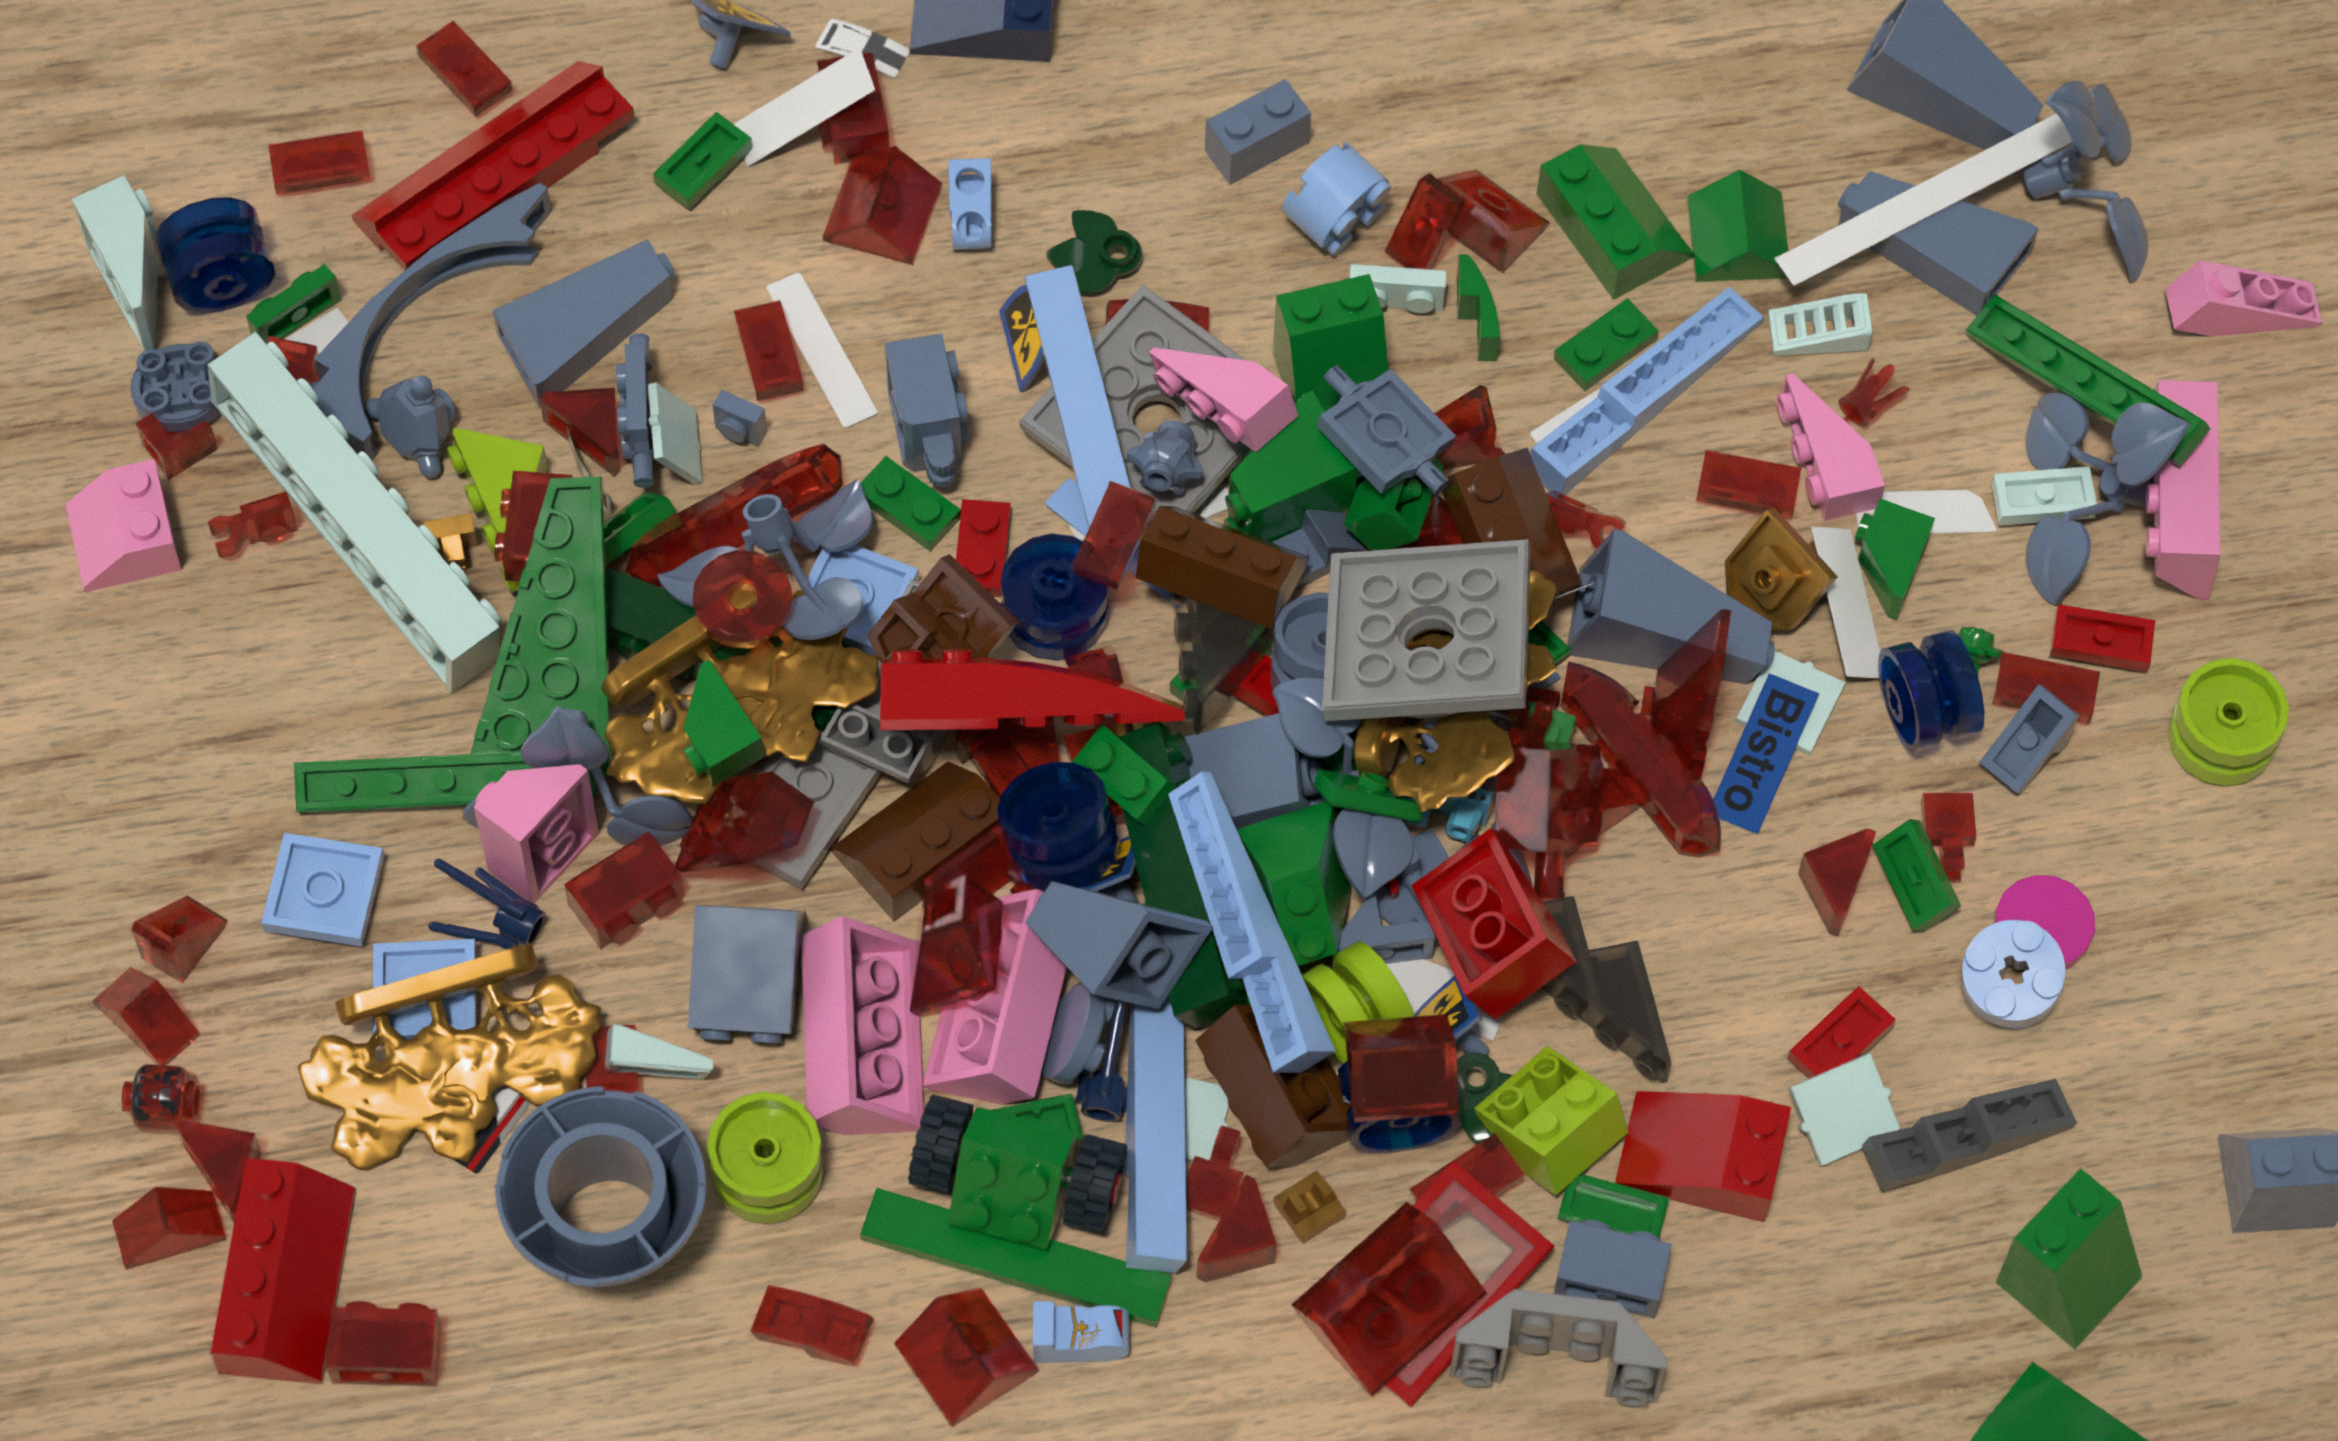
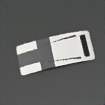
(845, 38)
(584, 473)

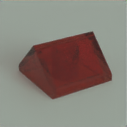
(884, 206)
(1492, 220)
(1402, 1067)
(964, 1354)

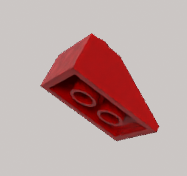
(1492, 925)
(1705, 1150)

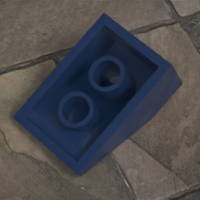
(983, 29)

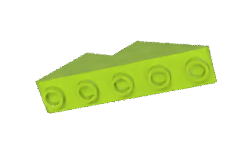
(489, 469)

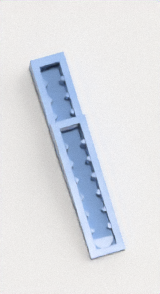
(1076, 385)
(1642, 391)
(1248, 929)
(1156, 1140)

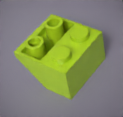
(1553, 1119)

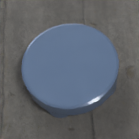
(175, 385)
(1076, 1035)

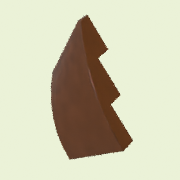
(943, 614)

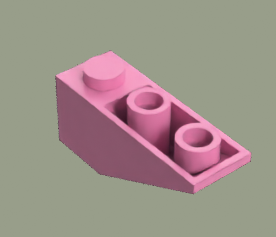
(2235, 300)
(1231, 392)
(1836, 457)

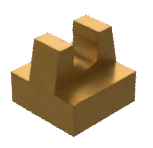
(453, 535)
(1309, 1207)

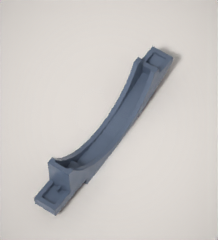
(491, 240)

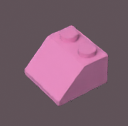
(122, 527)

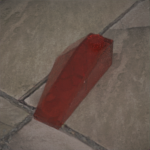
(1686, 693)

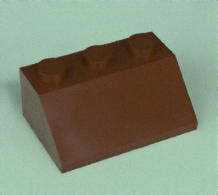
(1508, 503)
(1218, 565)
(918, 836)
(1283, 1113)

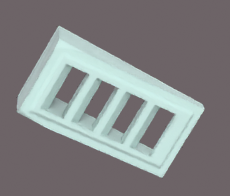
(1836, 309)
(640, 1053)

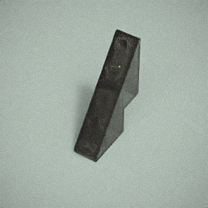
(1215, 657)
(1610, 994)

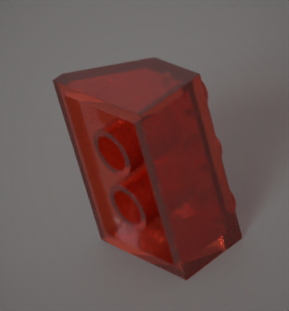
(1389, 1298)

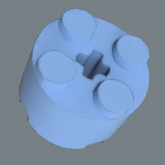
(1336, 197)
(2026, 948)

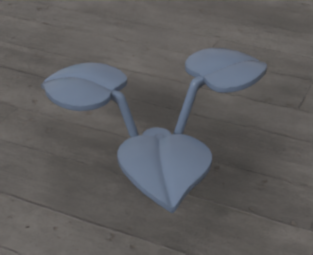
(2085, 117)
(2143, 443)
(829, 525)
(570, 741)
(1367, 844)

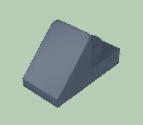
(1319, 537)
(2030, 739)
(1395, 943)

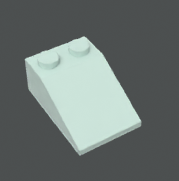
(121, 243)

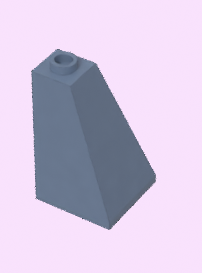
(1943, 76)
(1651, 606)

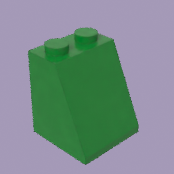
(1328, 328)
(1289, 476)
(1301, 878)
(2073, 1260)

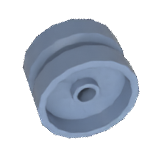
(1300, 639)

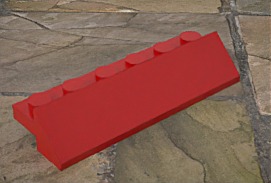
(522, 146)

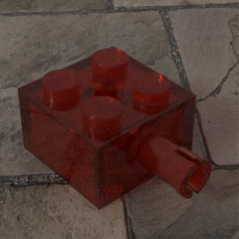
(1550, 806)

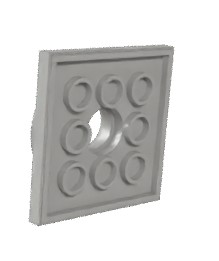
(1129, 383)
(1396, 594)

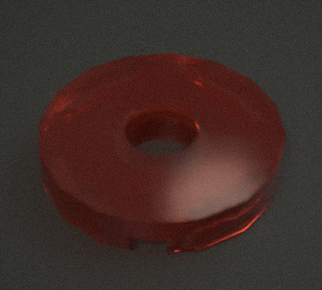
(742, 572)

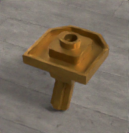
(1777, 572)

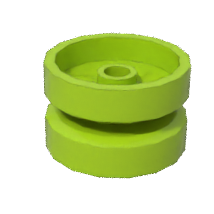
(2228, 721)
(1355, 990)
(765, 1157)

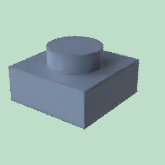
(739, 419)

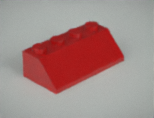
(282, 1273)

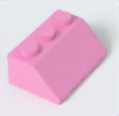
(535, 825)

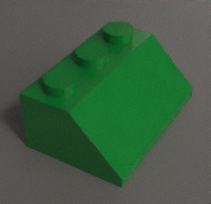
(1610, 217)

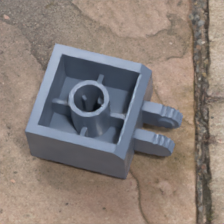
(927, 406)

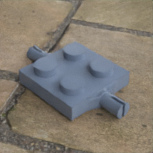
(635, 409)
(1385, 430)

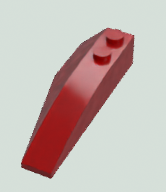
(983, 691)

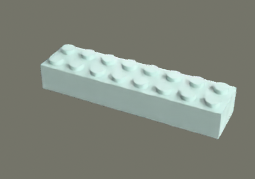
(355, 511)

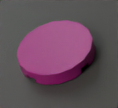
(2054, 907)

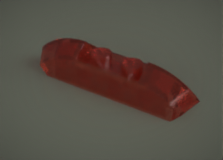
(718, 520)
(1674, 802)

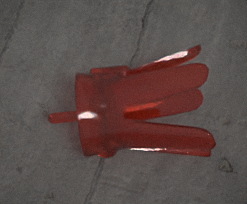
(1859, 402)

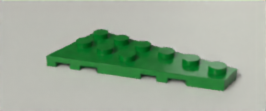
(558, 625)

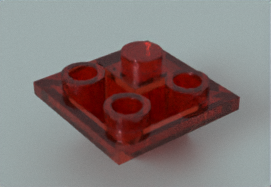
(744, 822)
(955, 944)

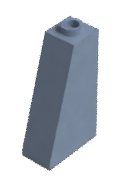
(1956, 251)
(582, 317)

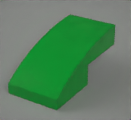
(1477, 303)

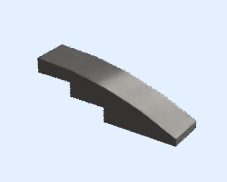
(1970, 1134)

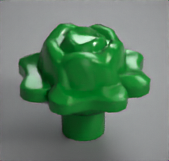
(1979, 645)

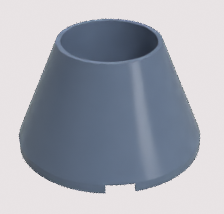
(591, 1140)

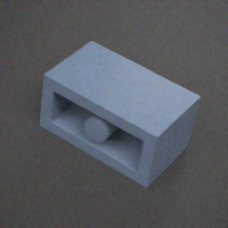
(1257, 131)
(1613, 1266)

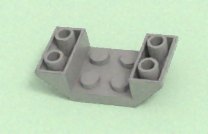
(896, 752)
(1562, 1324)

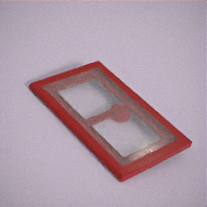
(1495, 1247)

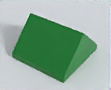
(1737, 229)

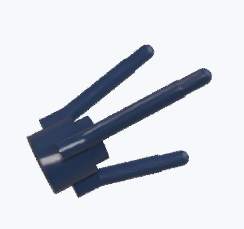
(516, 917)
(1104, 1095)

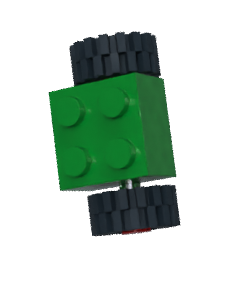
(1014, 1172)

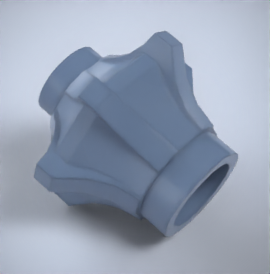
(1167, 458)

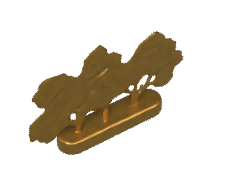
(769, 683)
(1467, 741)
(444, 1074)

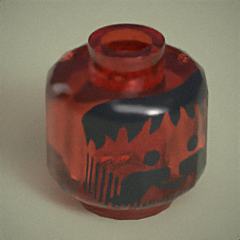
(161, 1097)

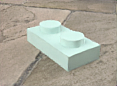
(1406, 287)
(2041, 493)

